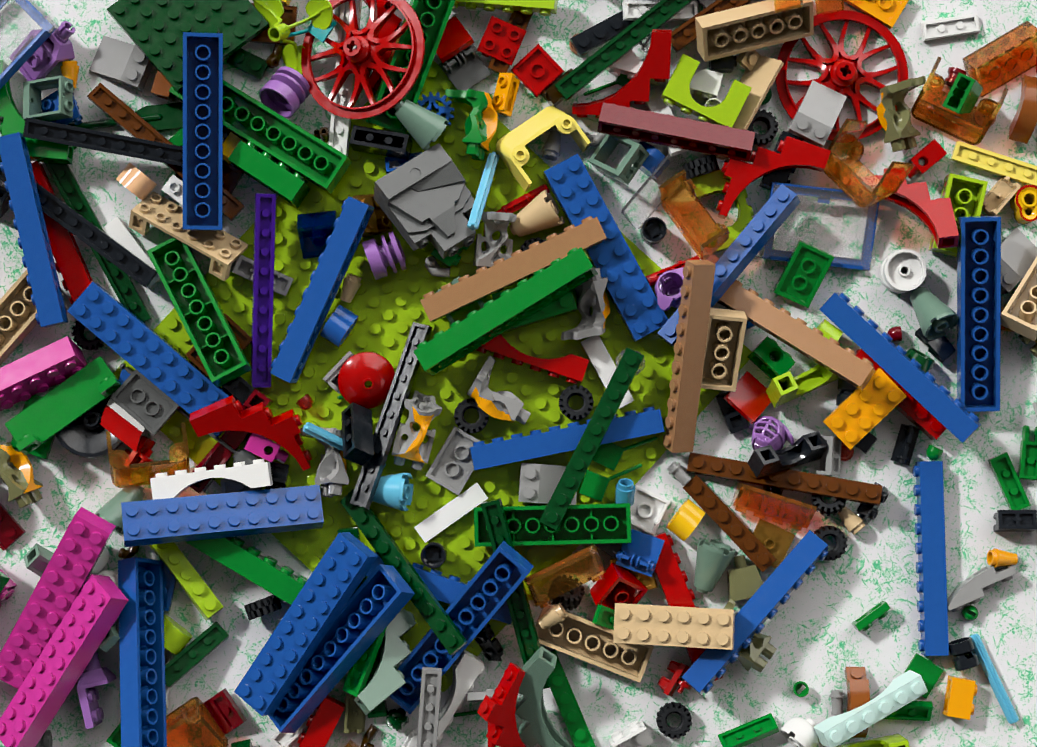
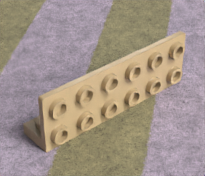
(759, 75)
(168, 217)

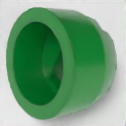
(933, 452)
(966, 616)
(797, 686)

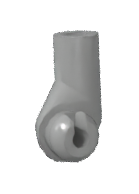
(595, 139)
(434, 269)

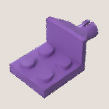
(53, 50)
(89, 695)

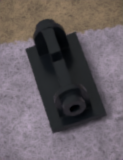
(905, 444)
(871, 511)
(492, 649)

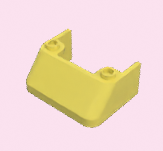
(512, 146)

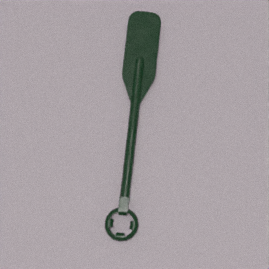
(160, 117)

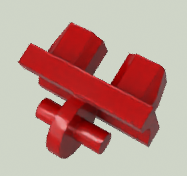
(143, 451)
(670, 686)

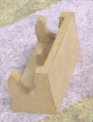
(999, 196)

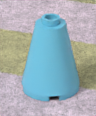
(394, 491)

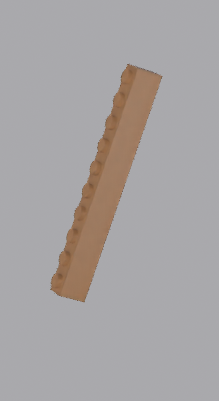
(511, 270)
(799, 336)
(689, 355)

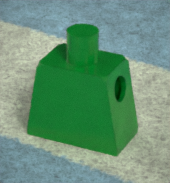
(963, 94)

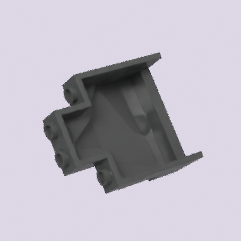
(428, 202)

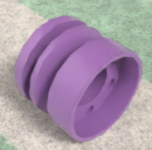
(285, 91)
(384, 255)

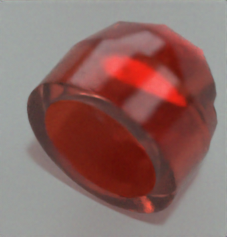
(305, 402)

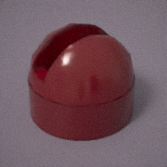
(895, 333)

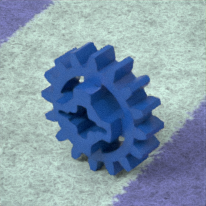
(442, 111)

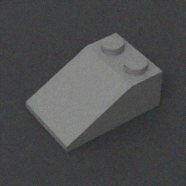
(121, 63)
(817, 114)
(1016, 258)
(539, 482)

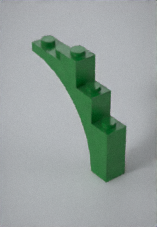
(38, 150)

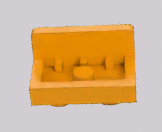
(505, 93)

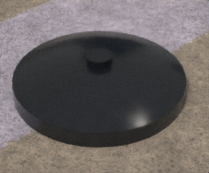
(86, 436)

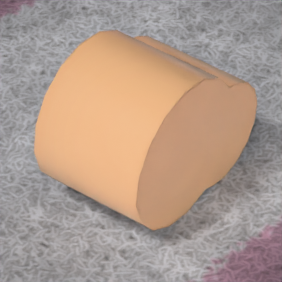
(136, 181)

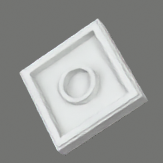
(648, 510)

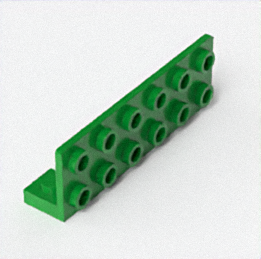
(62, 405)

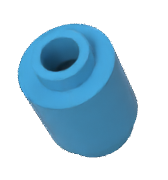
(625, 491)

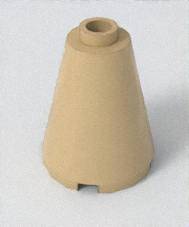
(537, 216)

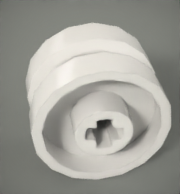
(914, 272)

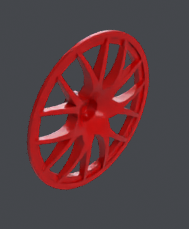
(366, 58)
(830, 67)

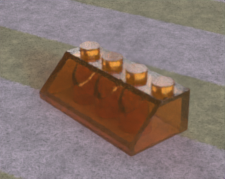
(1003, 58)
(773, 505)

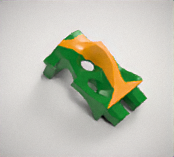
(480, 123)

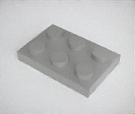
(453, 462)

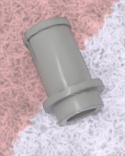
(678, 473)
(837, 702)

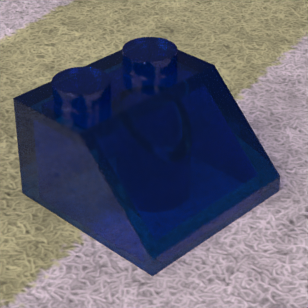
(314, 231)

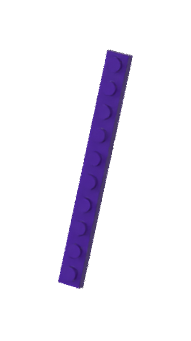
(263, 289)

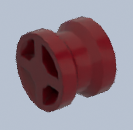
(952, 74)

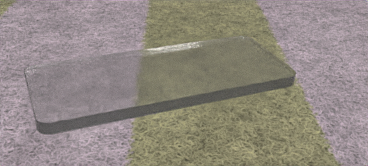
(646, 199)

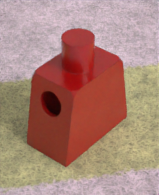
(931, 154)

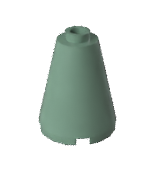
(420, 122)
(932, 313)
(112, 509)
(711, 563)

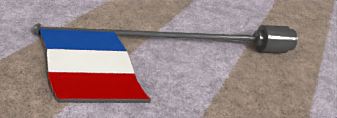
(130, 431)

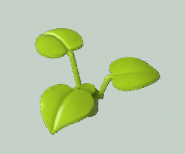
(320, 14)

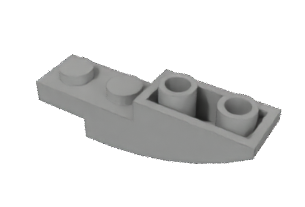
(971, 588)

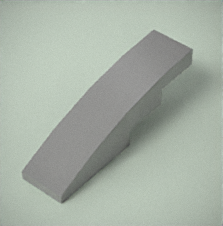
(244, 267)

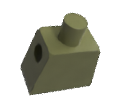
(743, 579)

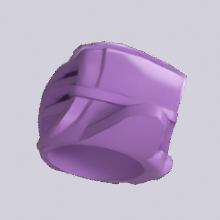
(669, 293)
(763, 436)

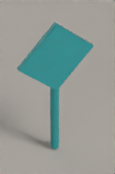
(316, 32)

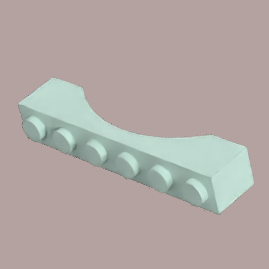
(846, 725)

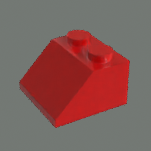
(617, 587)

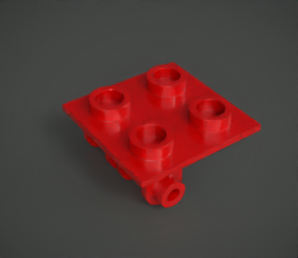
(501, 40)

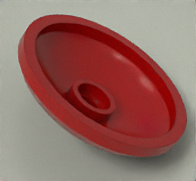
(363, 368)

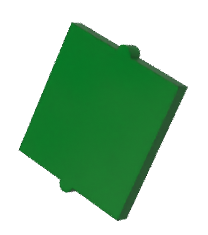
(929, 672)

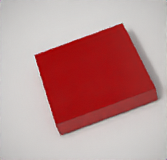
(454, 40)
(537, 70)
(749, 398)

